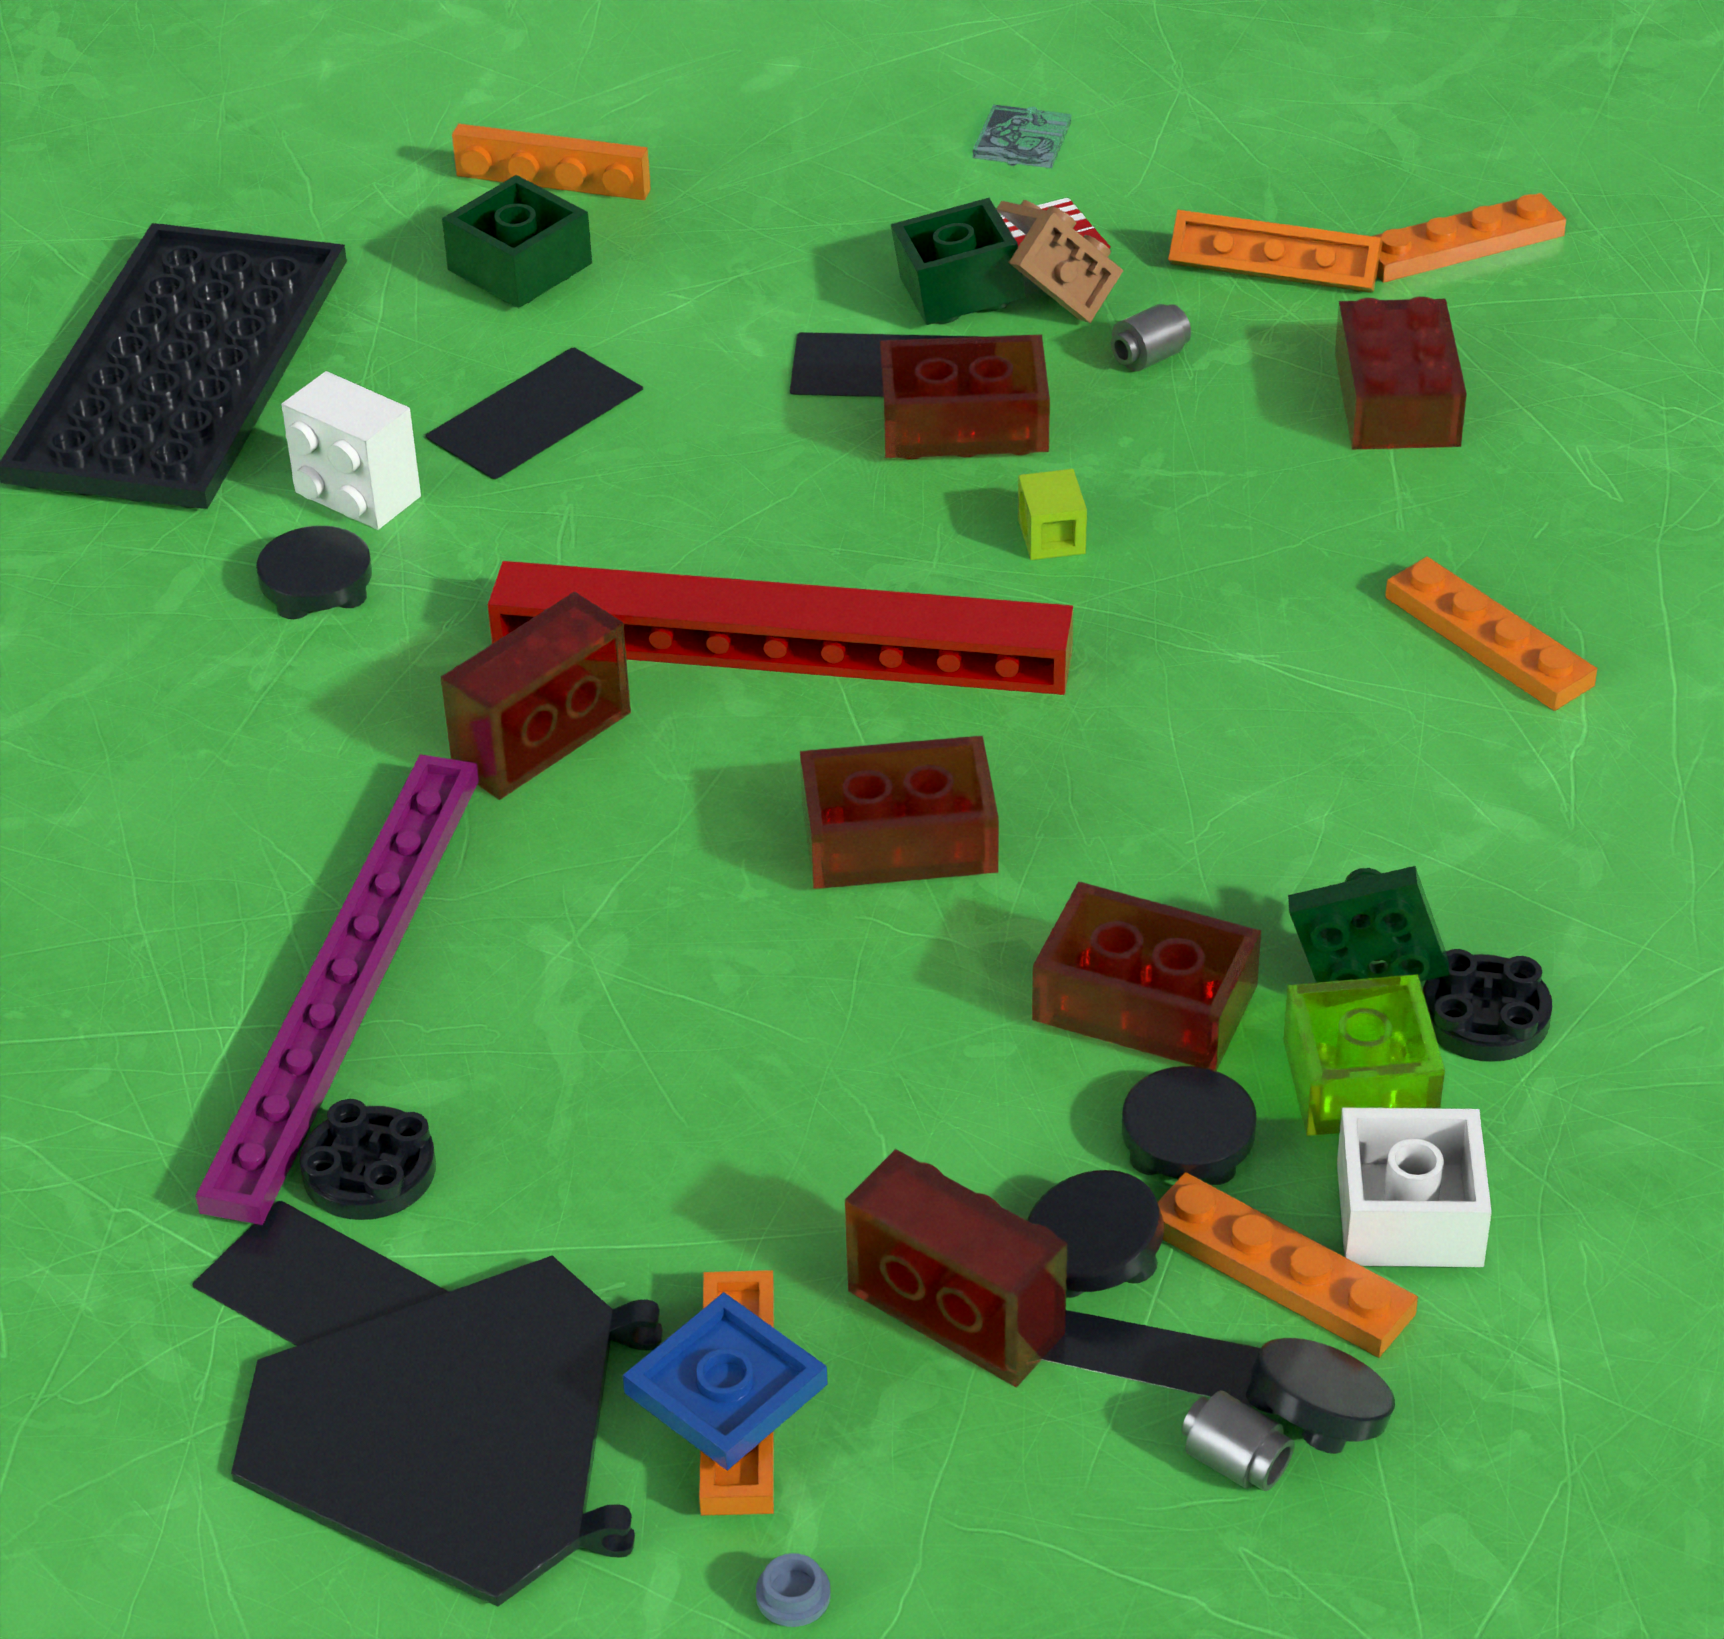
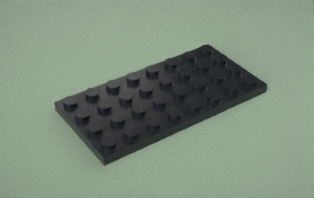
(174, 366)

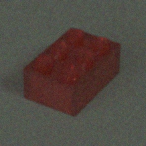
(1400, 374)
(964, 396)
(537, 693)
(899, 812)
(1146, 976)
(956, 1266)

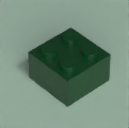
(517, 241)
(957, 261)

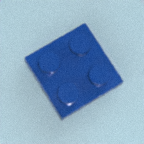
(725, 1380)

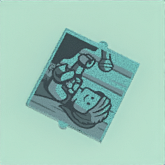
(1022, 136)

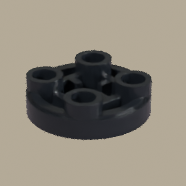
(314, 570)
(1489, 1006)
(1189, 1124)
(367, 1160)
(1108, 1228)
(1321, 1392)

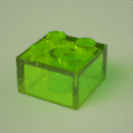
(1360, 1048)

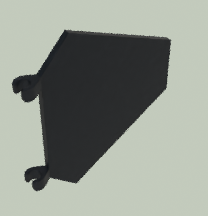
(452, 1428)

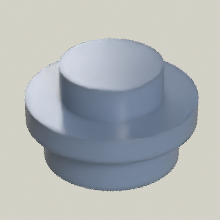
(793, 1590)

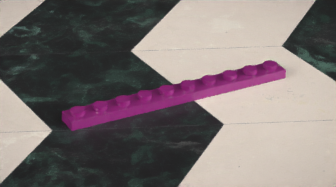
(336, 993)

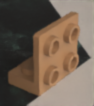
(1060, 260)

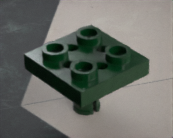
(1366, 922)

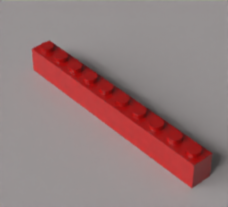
(807, 626)

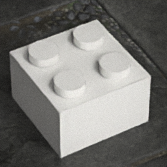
(351, 450)
(1413, 1187)

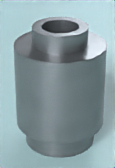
(1150, 336)
(1237, 1441)

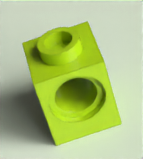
(1052, 514)

